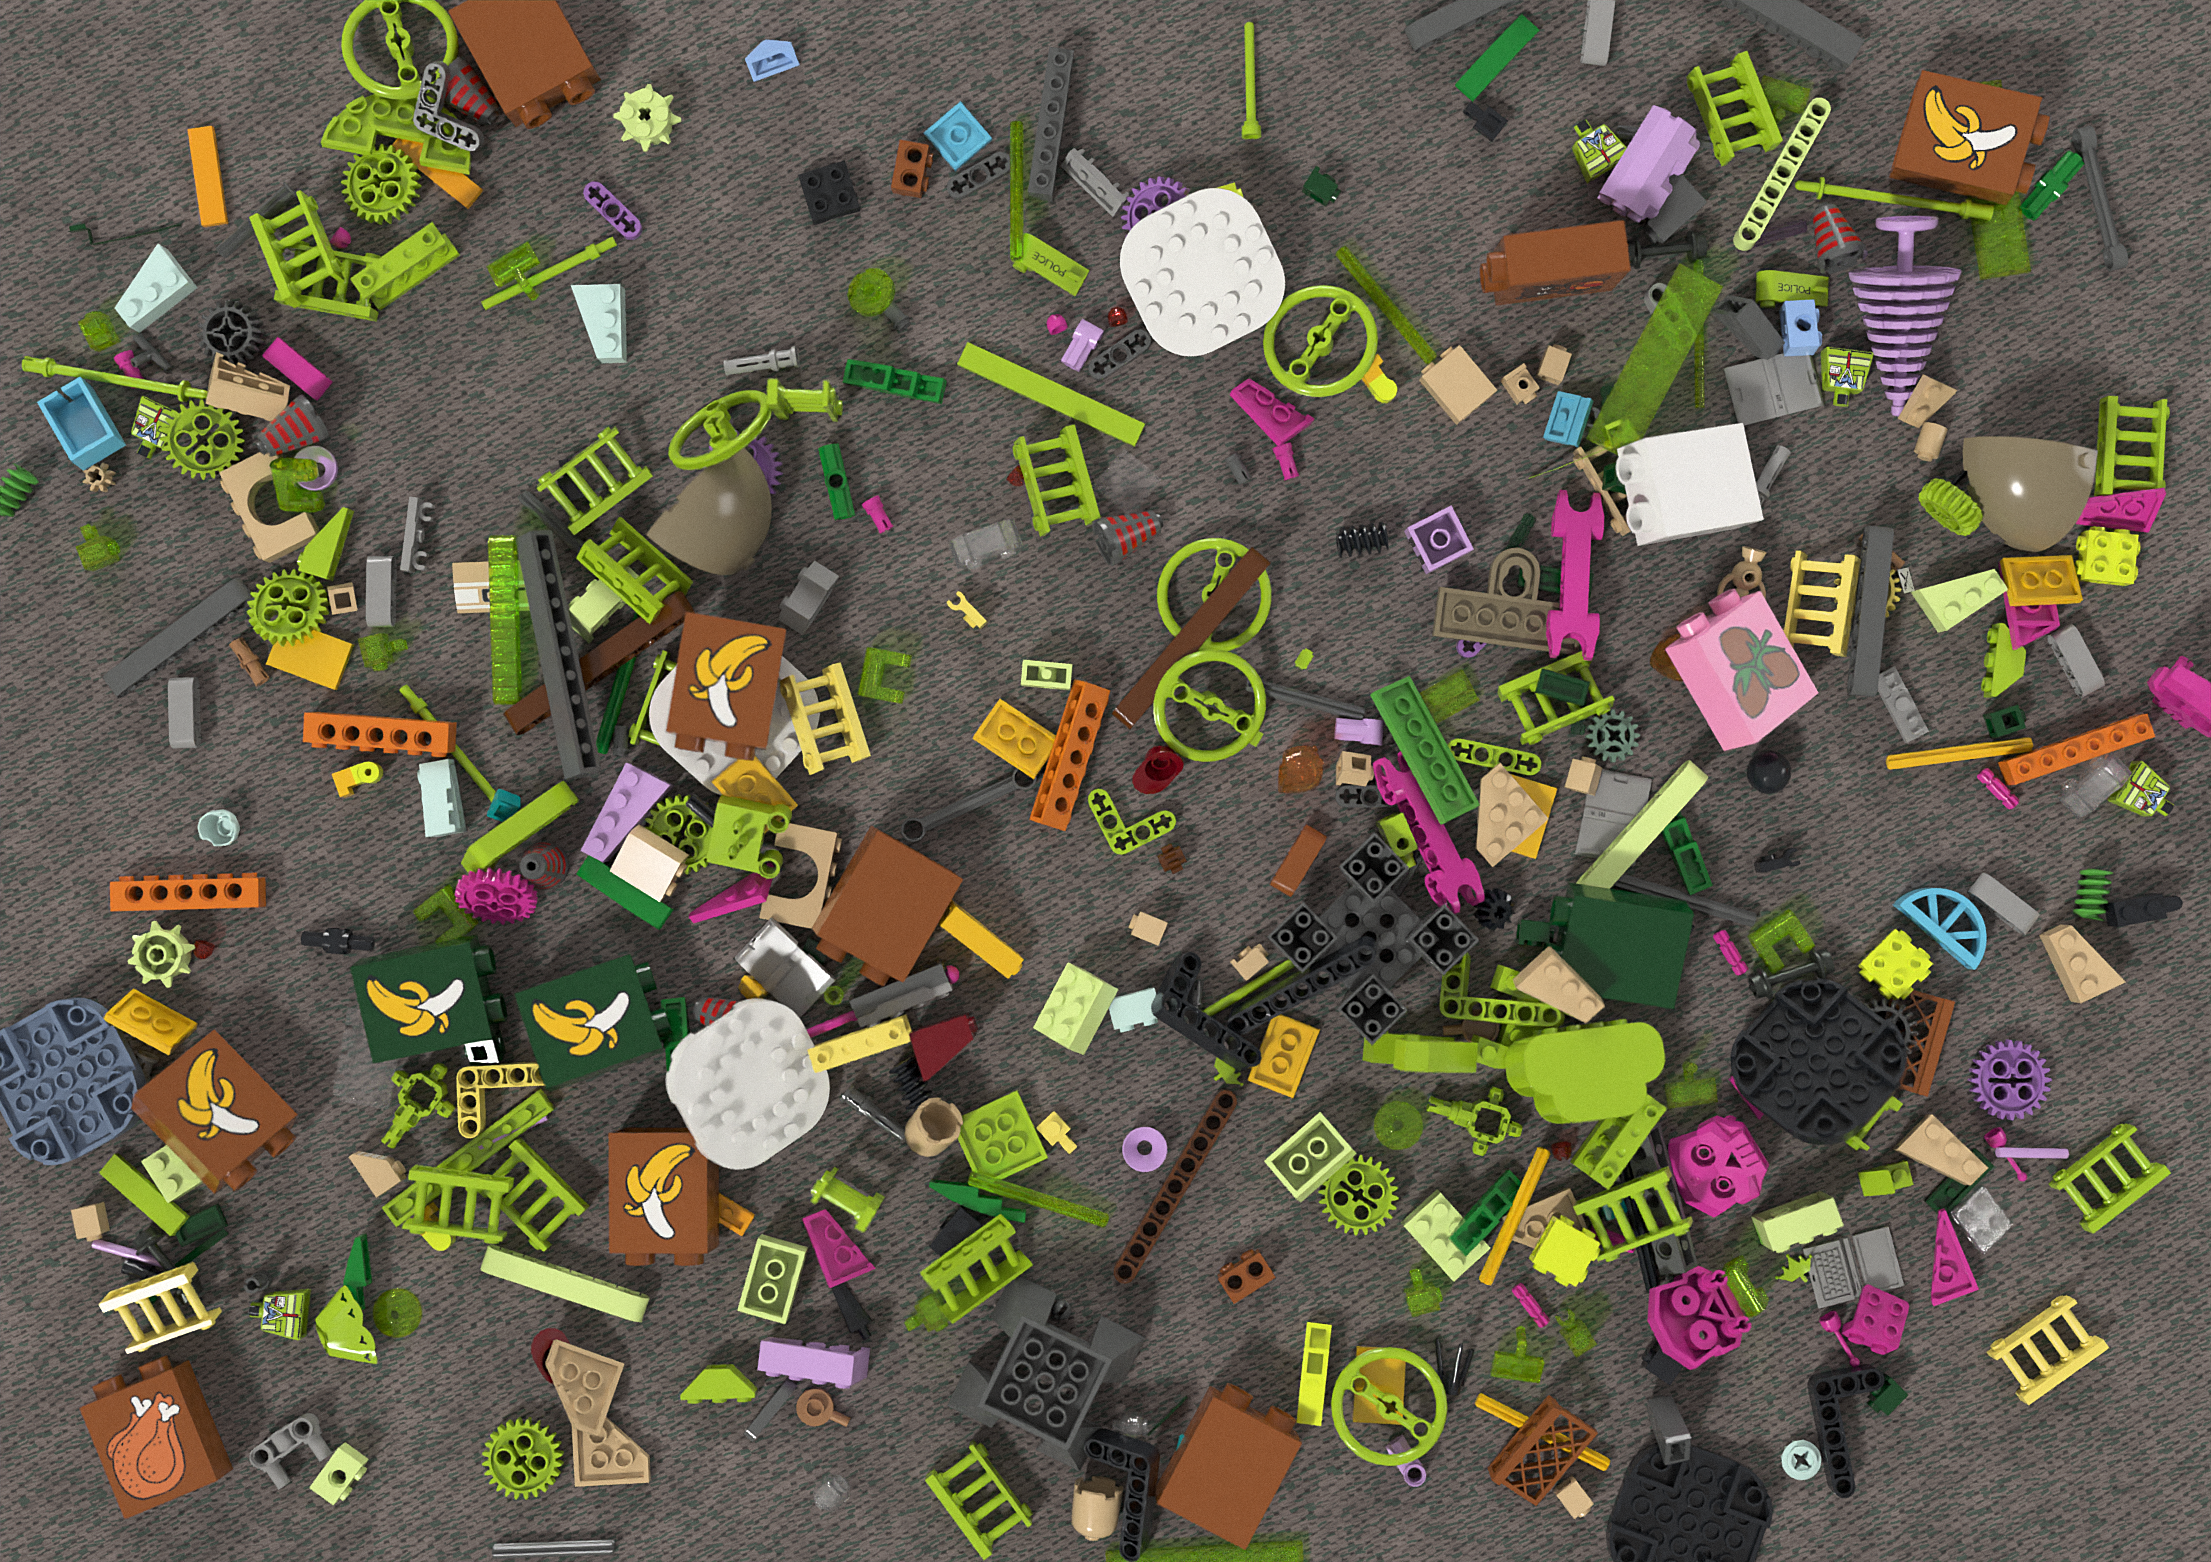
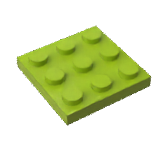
(1000, 1138)

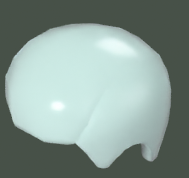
(219, 827)

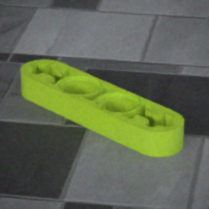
(1493, 756)

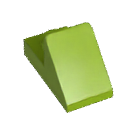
(1885, 1178)

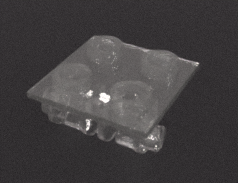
(1981, 1220)

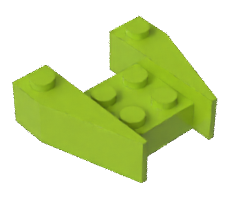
(1422, 1053)
(1493, 1053)

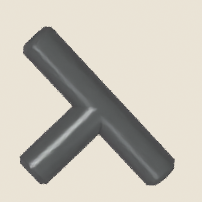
(148, 354)

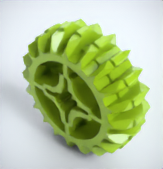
(1950, 507)

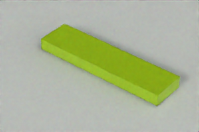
(143, 1194)

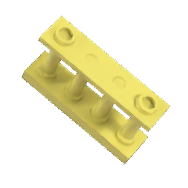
(1844, 593)
(845, 710)
(860, 1043)
(160, 1285)
(2069, 1362)

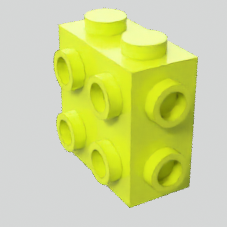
(2107, 556)
(1896, 965)
(1565, 1251)

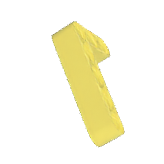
(483, 1081)

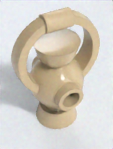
(1749, 565)

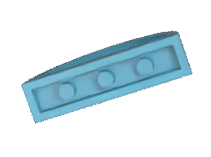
(1938, 933)

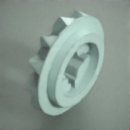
(1812, 1457)

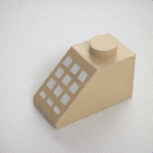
(378, 1171)

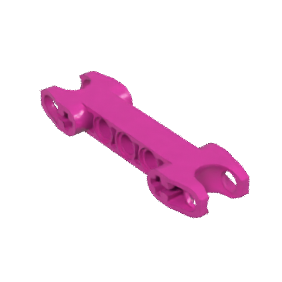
(1573, 617)
(1447, 870)

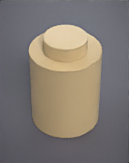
(1930, 441)

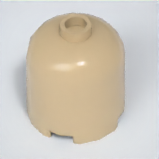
(933, 1127)
(1096, 1507)

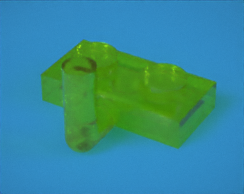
(1784, 96)
(513, 266)
(1691, 1090)
(1517, 1365)

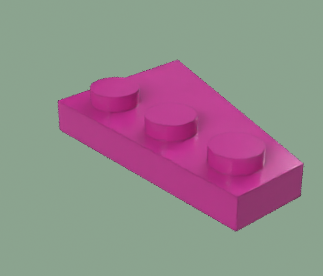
(1274, 417)
(2123, 511)
(835, 1251)

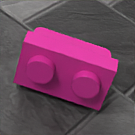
(1877, 1320)

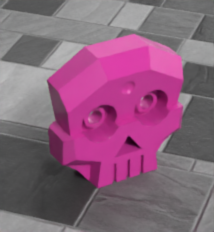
(2183, 695)
(1700, 1175)
(1679, 1325)

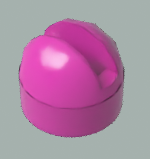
(341, 238)
(1056, 324)

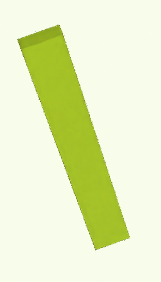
(1051, 394)
(470, 1155)

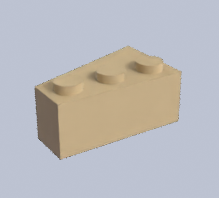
(244, 391)
(2078, 964)
(1559, 985)
(1940, 1150)

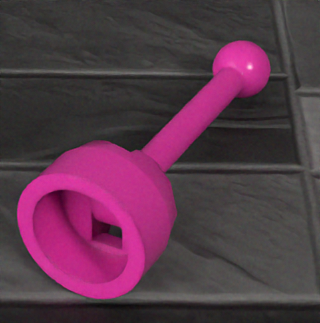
(1997, 1138)
(1832, 1323)

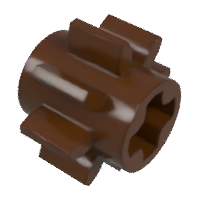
(1171, 858)

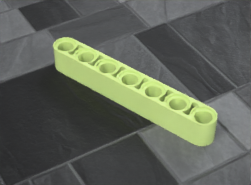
(1787, 164)
(1645, 826)
(564, 1284)

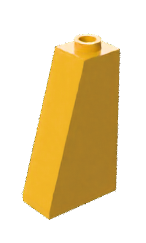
(980, 940)

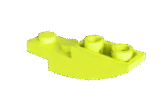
(1314, 1374)

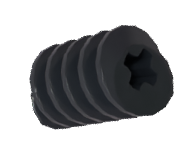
(1361, 539)
(910, 1083)

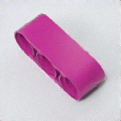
(297, 368)

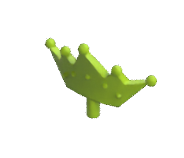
(1226, 1072)
(1796, 1269)

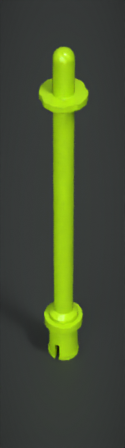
(1964, 209)
(49, 368)

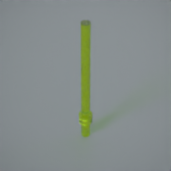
(1699, 355)

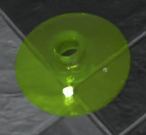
(407, 1307)

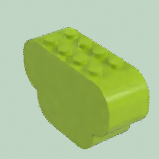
(1586, 1069)

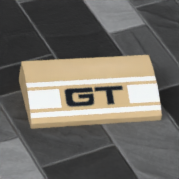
(472, 587)

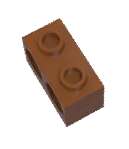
(905, 168)
(1249, 1281)

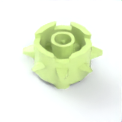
(657, 127)
(149, 958)

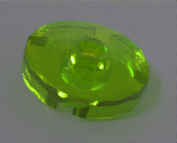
(864, 285)
(1398, 1138)

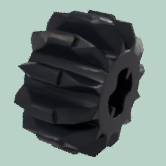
(1494, 909)

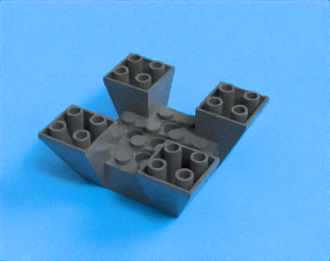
(1436, 938)
(1085, 1365)

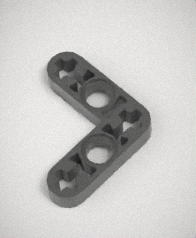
(434, 110)

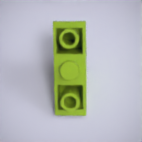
(2002, 662)
(719, 1384)

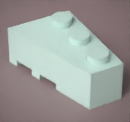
(154, 290)
(605, 319)
(441, 798)

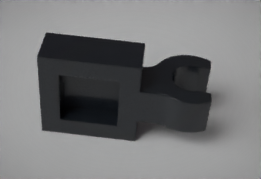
(1488, 122)
(568, 486)
(1771, 863)

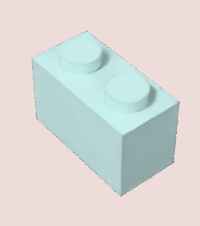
(1133, 1009)

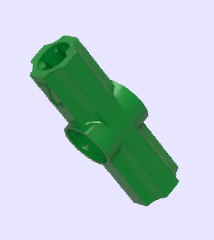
(2052, 185)
(833, 466)

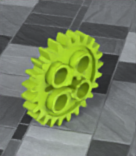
(384, 205)
(219, 455)
(288, 607)
(663, 824)
(1345, 1213)
(541, 1445)

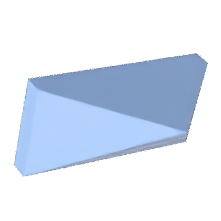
(771, 58)

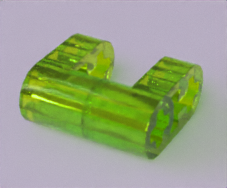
(290, 498)
(873, 673)
(445, 900)
(1773, 932)
(1750, 1299)

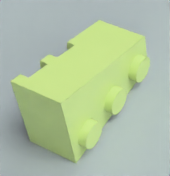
(1957, 599)
(595, 607)

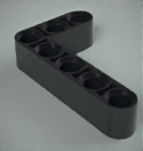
(1198, 1019)
(1833, 1420)
(1142, 1464)

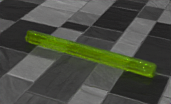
(1016, 190)
(1386, 305)
(1038, 1199)

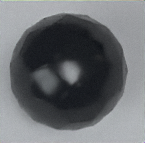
(1769, 772)

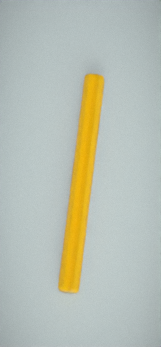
(1959, 753)
(1514, 1216)
(1518, 1420)

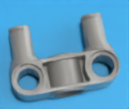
(285, 1441)

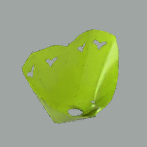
(341, 1332)

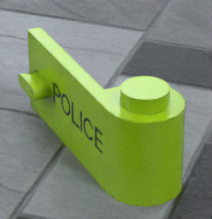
(1051, 265)
(1782, 286)

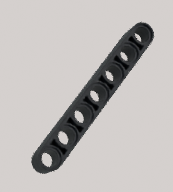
(1309, 977)

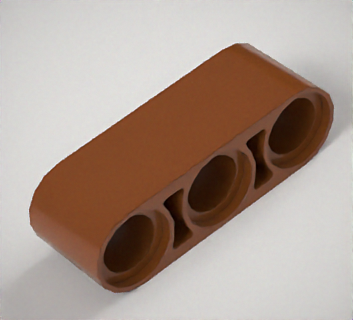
(1298, 860)

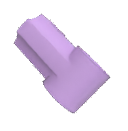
(1083, 341)
(1365, 730)
(1400, 1445)

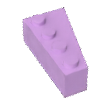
(625, 808)
(813, 1361)

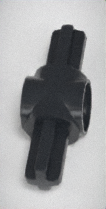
(337, 941)

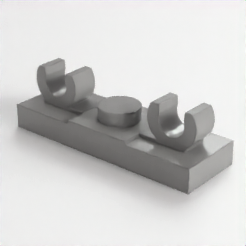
(1094, 181)
(414, 535)
(1900, 705)

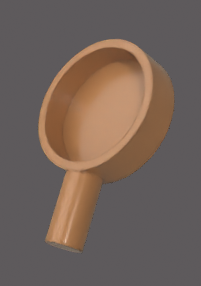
(1468, 1028)
(817, 1407)

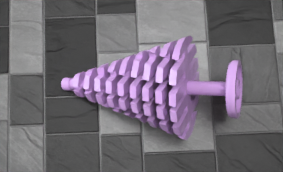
(1903, 307)

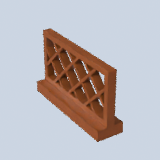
(1933, 1042)
(1524, 1442)

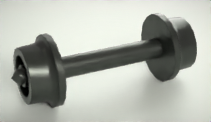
(1695, 248)
(1820, 962)
(148, 1241)

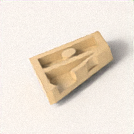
(1925, 401)

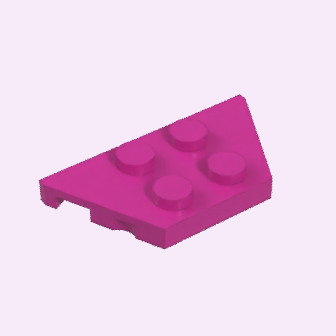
(2030, 621)

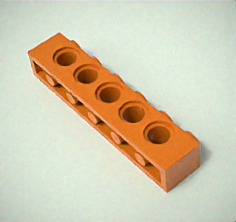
(317, 725)
(2076, 749)
(1060, 761)
(124, 892)

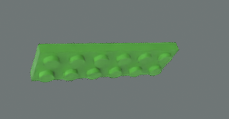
(1425, 750)

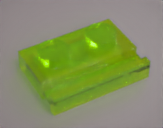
(1449, 696)

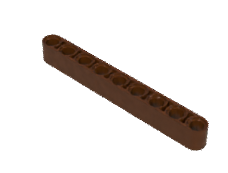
(1192, 635)
(604, 660)
(1174, 1197)

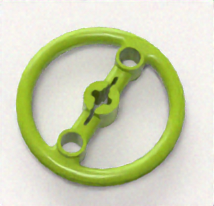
(408, 88)
(1342, 299)
(718, 426)
(1222, 546)
(1171, 681)
(1432, 1430)

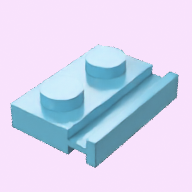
(1568, 419)

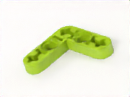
(1120, 830)

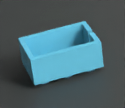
(82, 424)

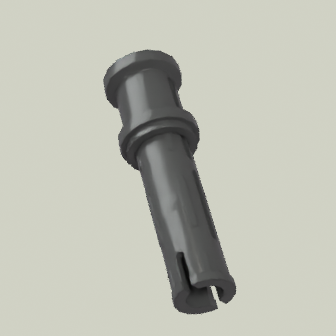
(864, 1105)

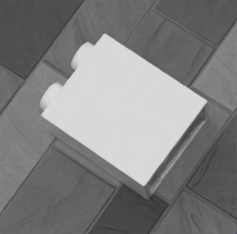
(1689, 484)

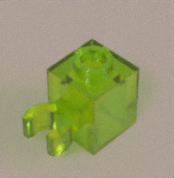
(98, 331)
(97, 551)
(378, 650)
(1422, 1297)
(928, 1313)
(1575, 1334)

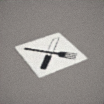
(1906, 580)

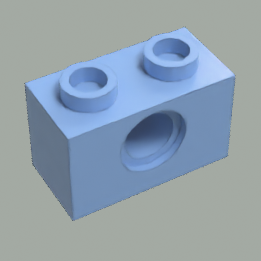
(1797, 341)

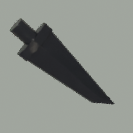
(852, 1311)

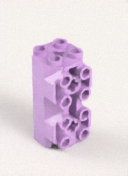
(1643, 172)

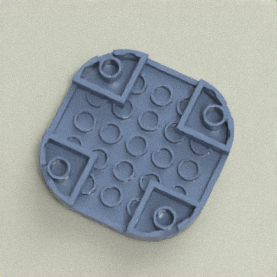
(66, 1081)

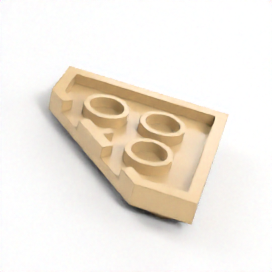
(1504, 815)
(1540, 1212)
(583, 1384)
(608, 1458)

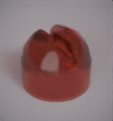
(1117, 317)
(1015, 476)
(203, 949)
(1561, 1149)

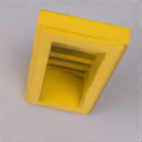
(751, 988)

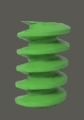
(14, 489)
(2092, 894)

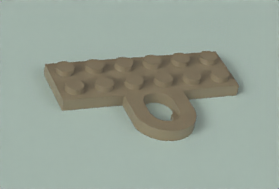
(1497, 616)

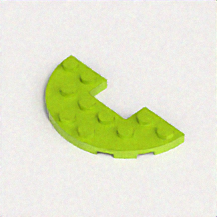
(366, 117)

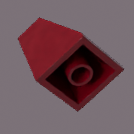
(941, 1041)

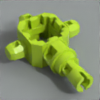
(410, 1111)
(1466, 1113)

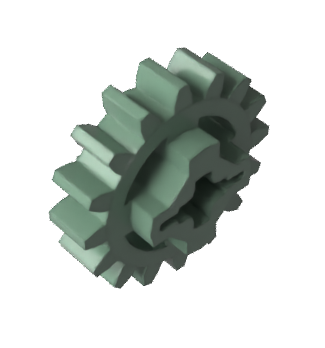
(1603, 727)

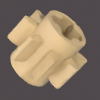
(105, 481)

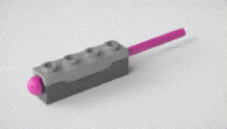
(890, 1000)

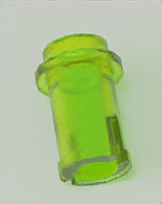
(828, 997)

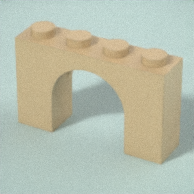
(270, 541)
(821, 847)

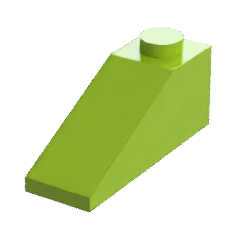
(325, 549)

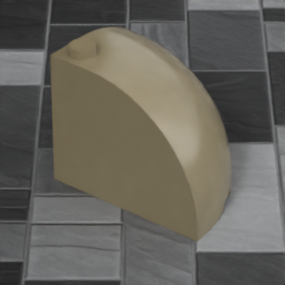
(2028, 487)
(718, 517)

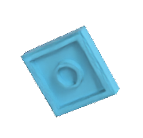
(957, 136)

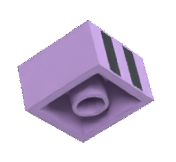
(1438, 539)

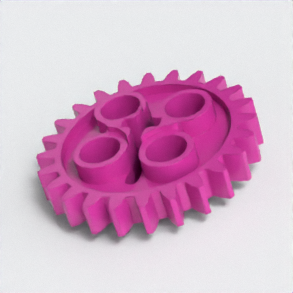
(496, 896)

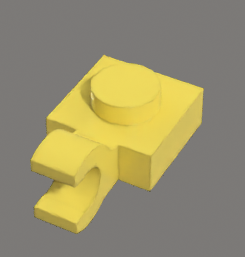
(972, 616)
(1055, 1130)

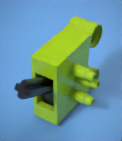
(740, 832)

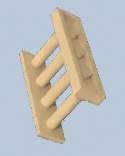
(1618, 521)

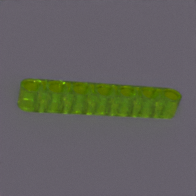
(504, 619)

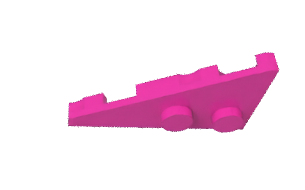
(743, 894)
(1950, 1268)

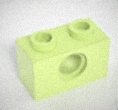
(1046, 675)
(328, 1483)

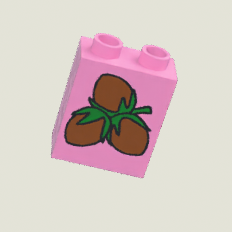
(1740, 668)

